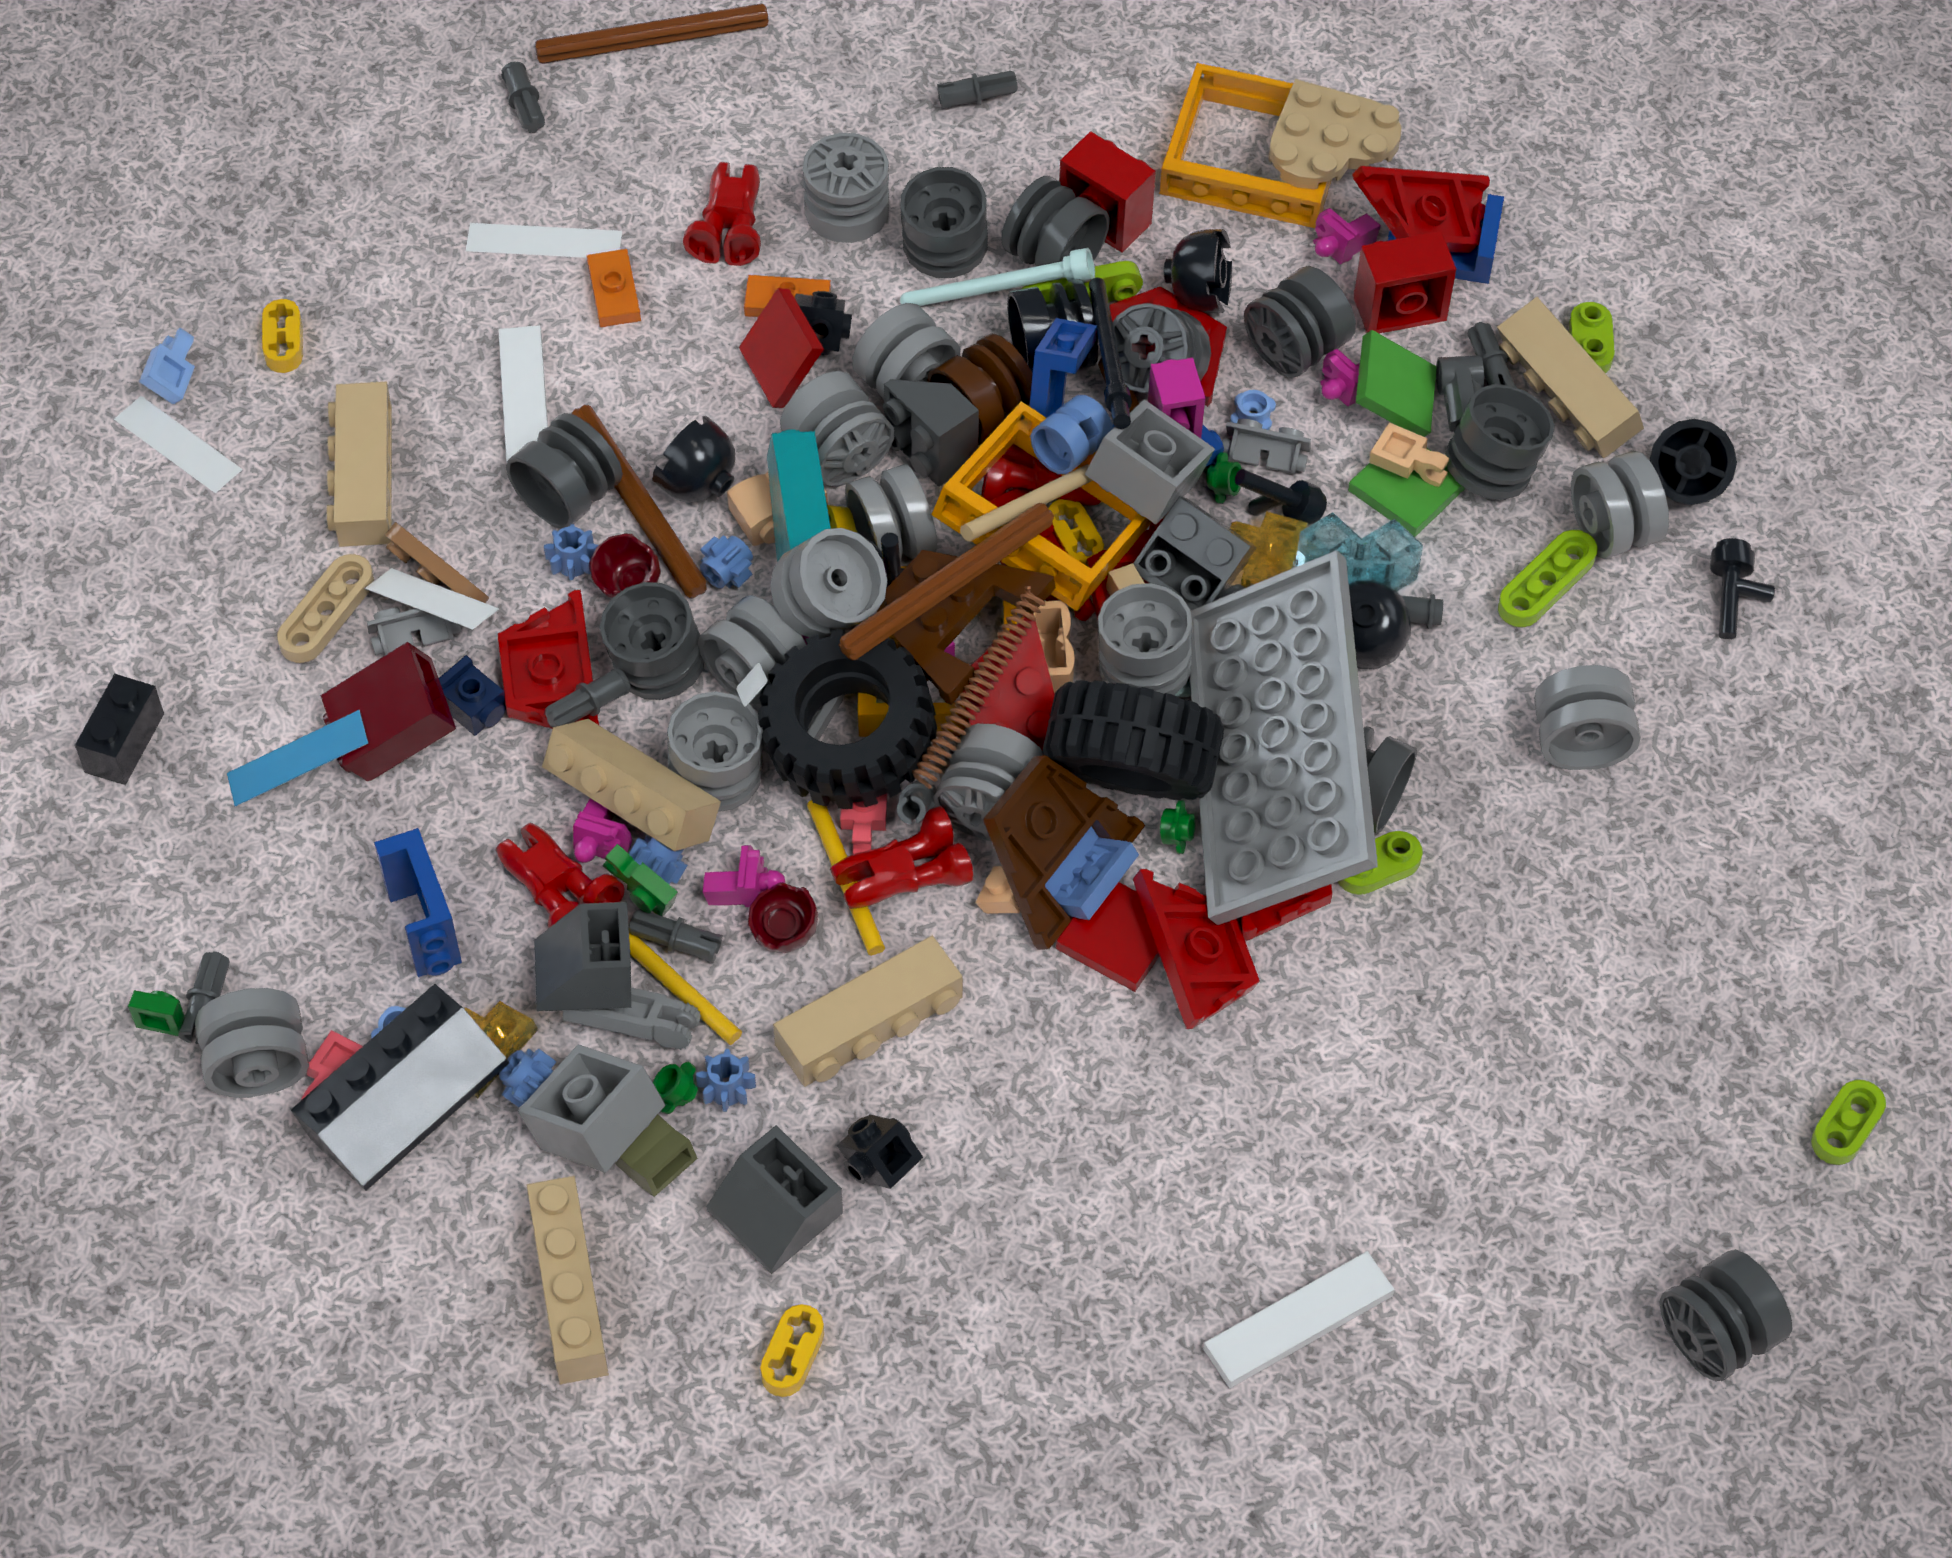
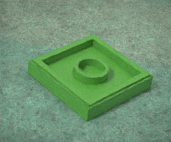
(1396, 384)
(1406, 500)

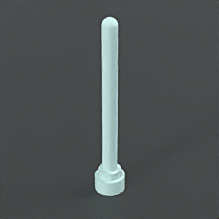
(1076, 266)

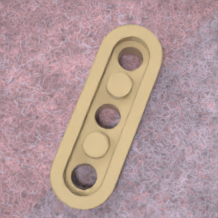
(328, 593)

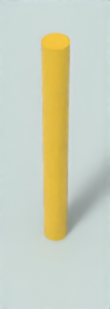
(835, 853)
(683, 990)

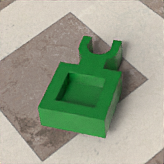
(646, 888)

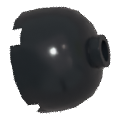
(1200, 271)
(1694, 461)
(697, 463)
(1379, 623)

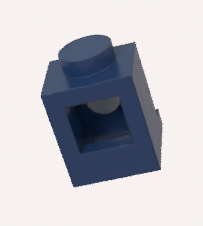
(472, 696)

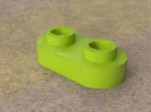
(1594, 333)
(1391, 865)
(1846, 1124)

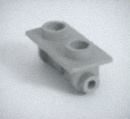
(1283, 446)
(396, 629)

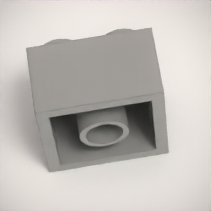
(1149, 462)
(591, 1108)

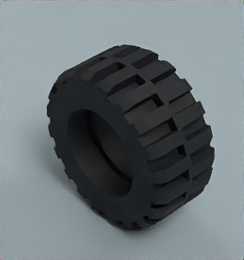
(1134, 739)
(854, 769)

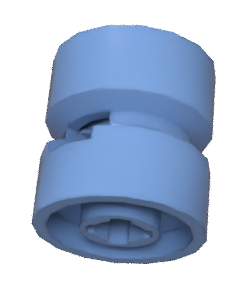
(1071, 434)

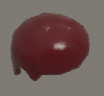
(623, 563)
(783, 918)

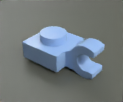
(166, 368)

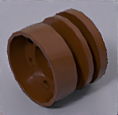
(990, 377)

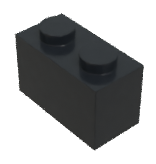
(119, 729)

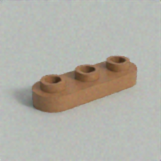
(432, 567)

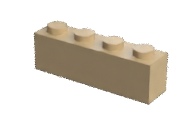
(1570, 378)
(362, 464)
(631, 784)
(868, 1011)
(567, 1280)

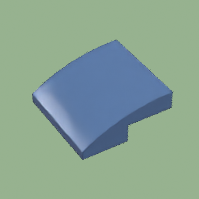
(1090, 873)

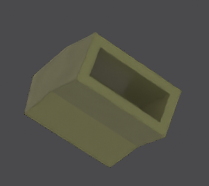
(657, 1156)

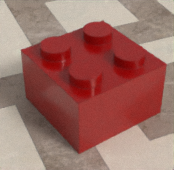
(1113, 182)
(1404, 282)

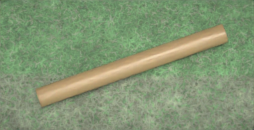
(1011, 510)

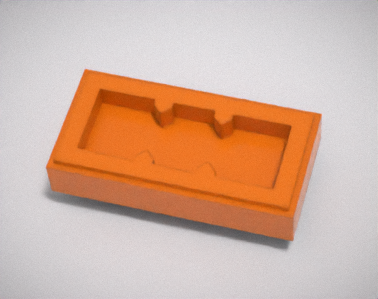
(613, 288)
(762, 288)

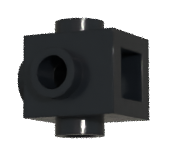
(826, 318)
(879, 1151)

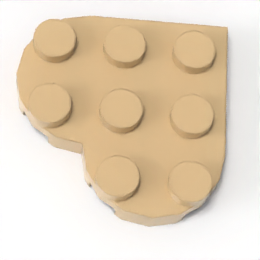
(1330, 132)

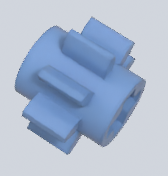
(570, 551)
(726, 561)
(659, 858)
(525, 1074)
(729, 1092)

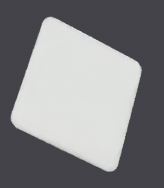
(751, 684)

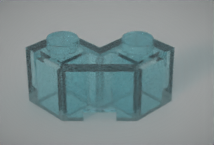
(1383, 555)

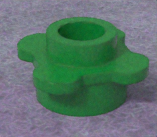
(1222, 478)
(1177, 827)
(676, 1085)

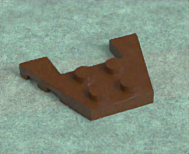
(940, 625)
(1038, 828)

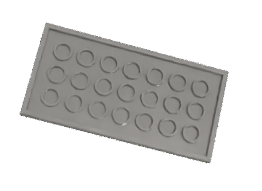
(1292, 759)

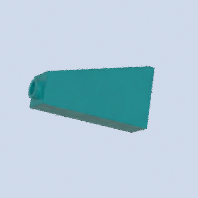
(795, 489)

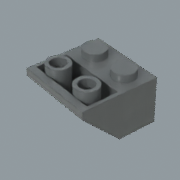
(931, 426)
(1193, 554)
(585, 960)
(775, 1200)

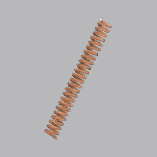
(973, 686)

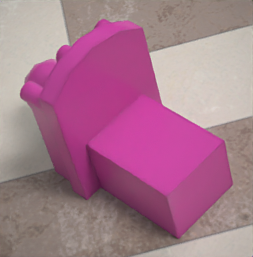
(1343, 239)
(1340, 378)
(597, 834)
(743, 885)

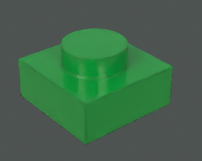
(156, 1012)

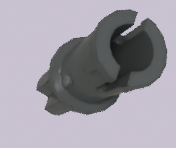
(976, 89)
(523, 96)
(1494, 359)
(588, 698)
(915, 802)
(675, 935)
(206, 988)

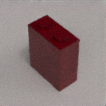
(399, 710)

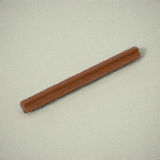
(651, 33)
(650, 517)
(946, 581)

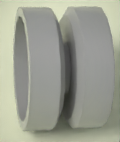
(902, 347)
(1620, 503)
(893, 507)
(828, 583)
(747, 637)
(1587, 717)
(251, 1042)

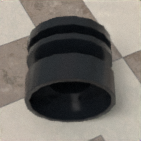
(1031, 316)

